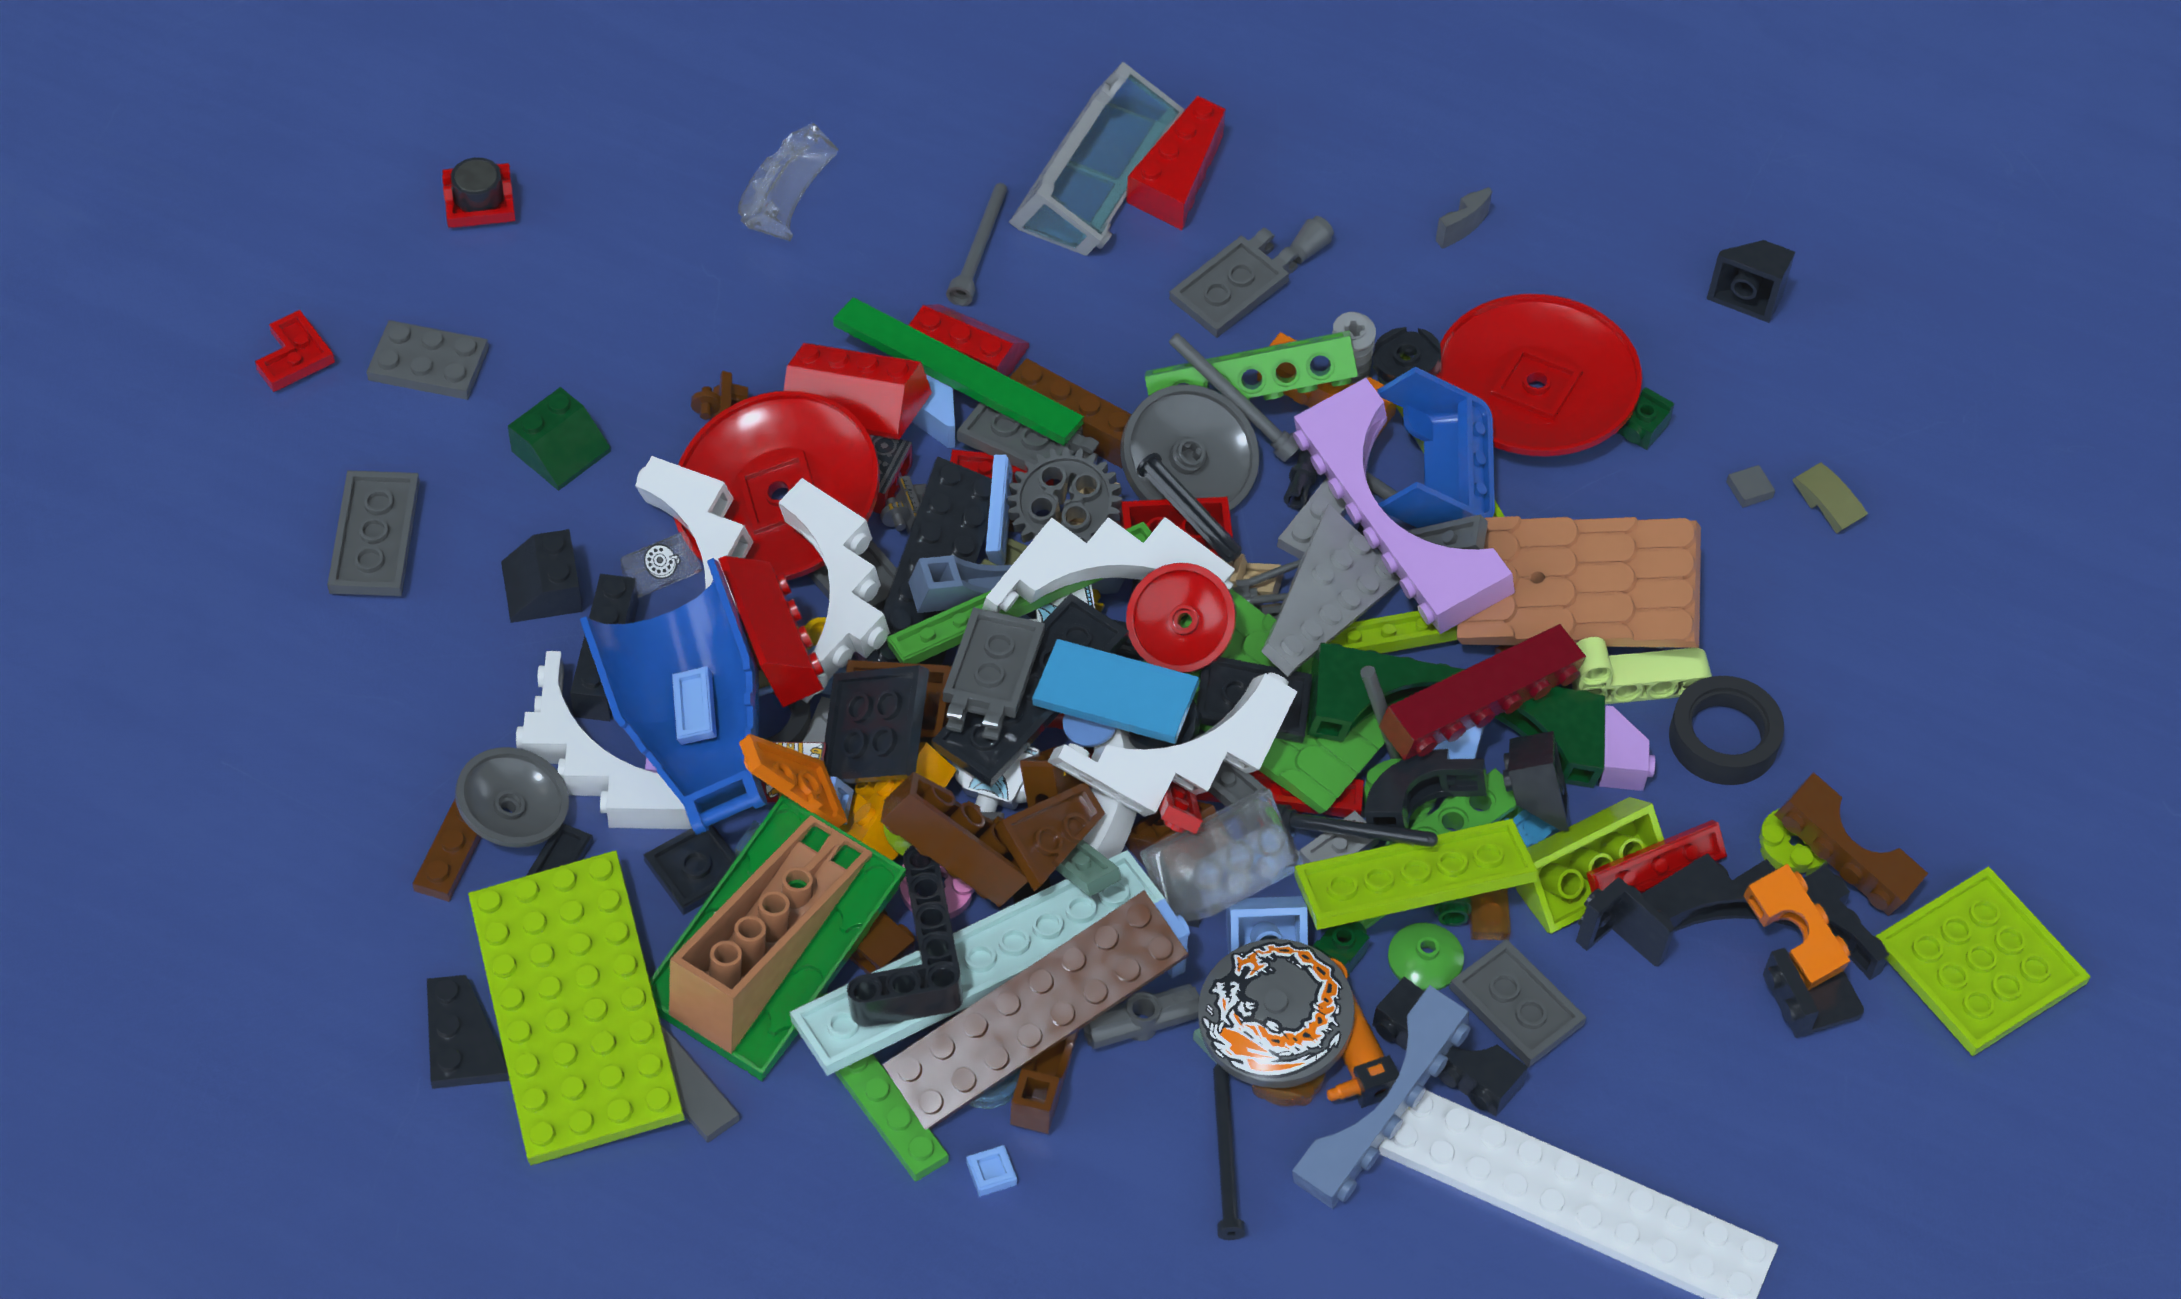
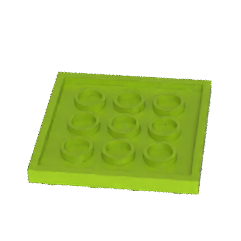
(1981, 960)

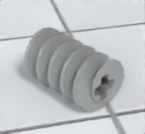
(1363, 339)

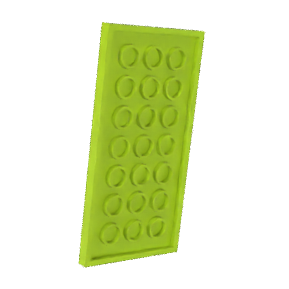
(575, 1008)

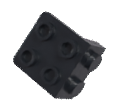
(1630, 916)
(1812, 1010)

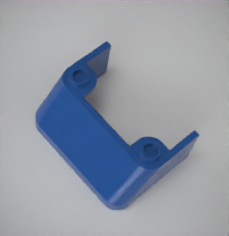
(1456, 451)

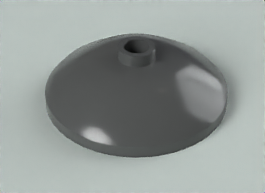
(515, 782)

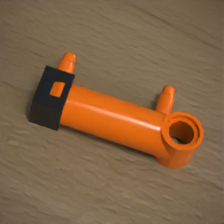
(1369, 1068)

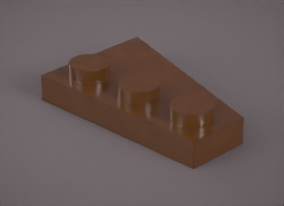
(1049, 831)

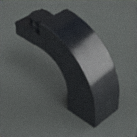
(1419, 780)

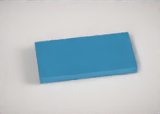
(1115, 691)

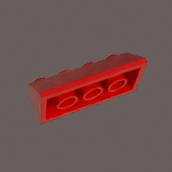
(875, 388)
(774, 628)

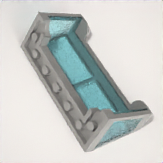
(1092, 164)

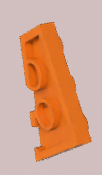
(795, 776)

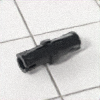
(1301, 478)

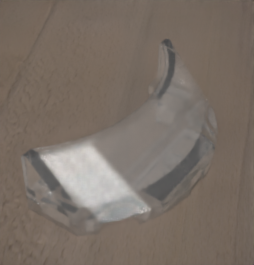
(782, 180)

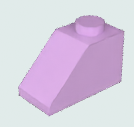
(1625, 754)

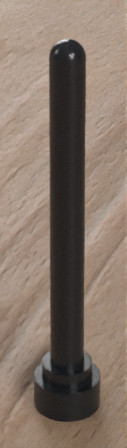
(1352, 828)

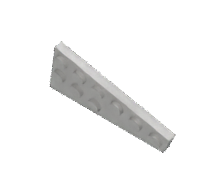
(1329, 592)

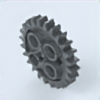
(1034, 495)

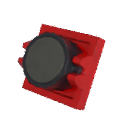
(478, 193)

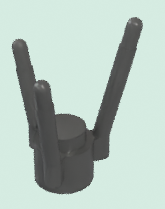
(1251, 594)

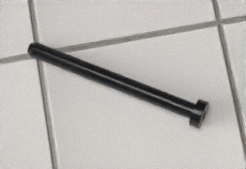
(1231, 1226)

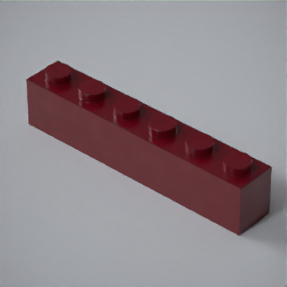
(1482, 692)

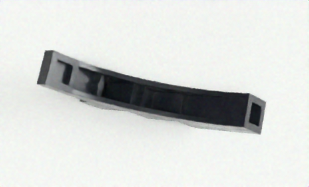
(1707, 893)

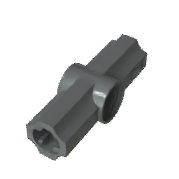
(1162, 1008)

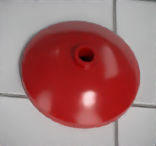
(1160, 604)

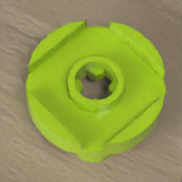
(1779, 852)

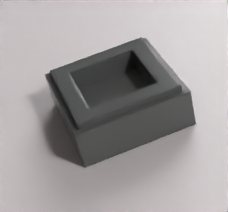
(1750, 486)

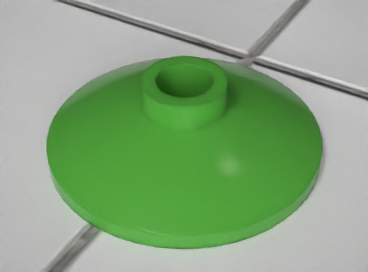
(1424, 968)

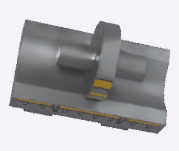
(903, 508)

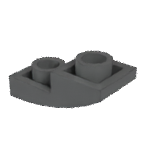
(1459, 224)

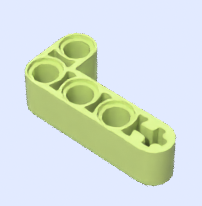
(1639, 675)

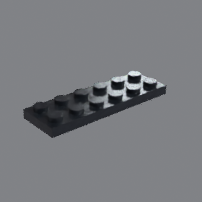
(989, 758)

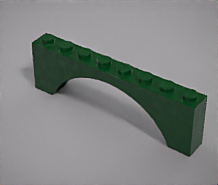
(1341, 703)

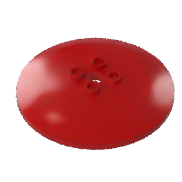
(1569, 347)
(771, 446)

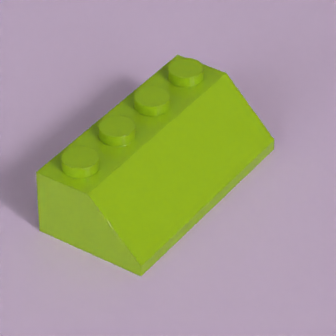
(1567, 856)

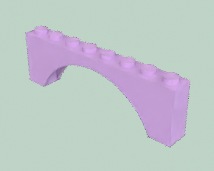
(1442, 579)

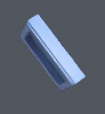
(694, 705)

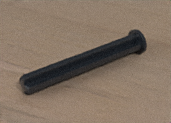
(1189, 507)

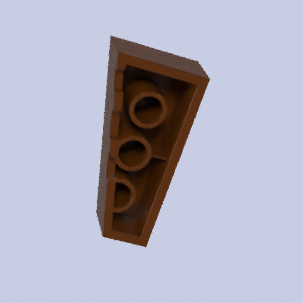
(953, 837)

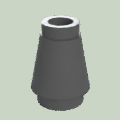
(1311, 238)

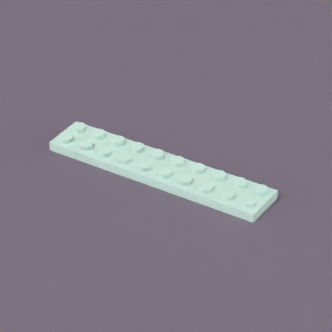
(987, 958)

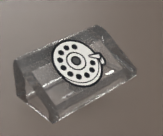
(661, 563)

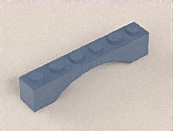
(949, 581)
(1337, 1159)

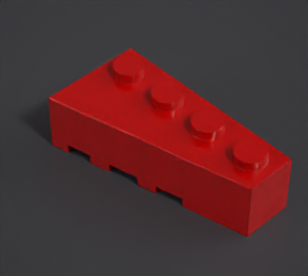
(1177, 164)

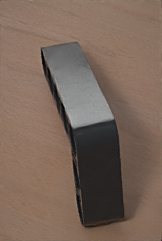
(922, 988)

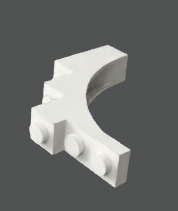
(839, 539)
(626, 792)

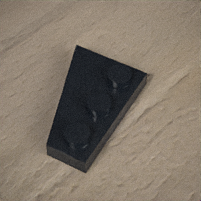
(460, 1037)

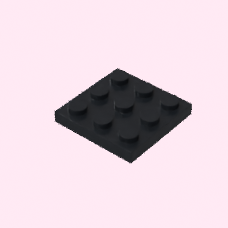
(875, 724)

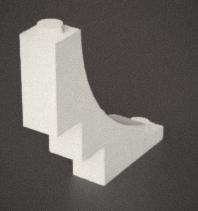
(698, 505)
(1062, 558)
(1143, 776)

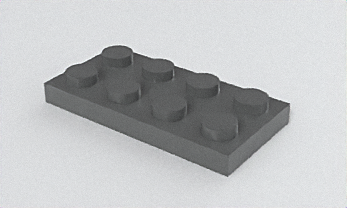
(374, 533)

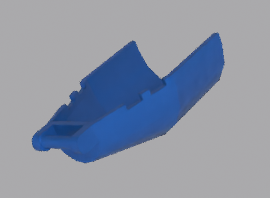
(637, 672)

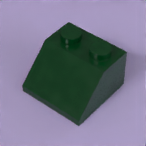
(557, 439)

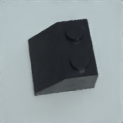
(1751, 278)
(542, 578)
(1537, 778)

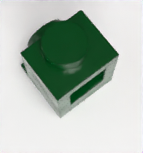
(1648, 419)
(1344, 943)

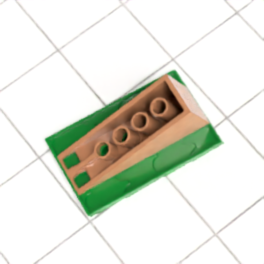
(773, 936)

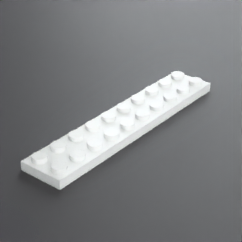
(1580, 1200)

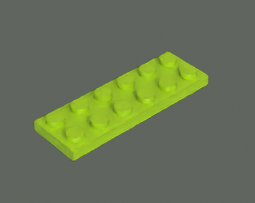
(1413, 875)

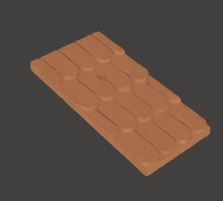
(1595, 578)

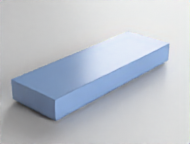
(998, 511)

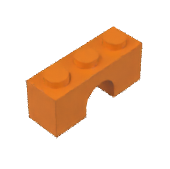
(1785, 897)

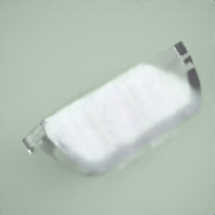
(1226, 859)

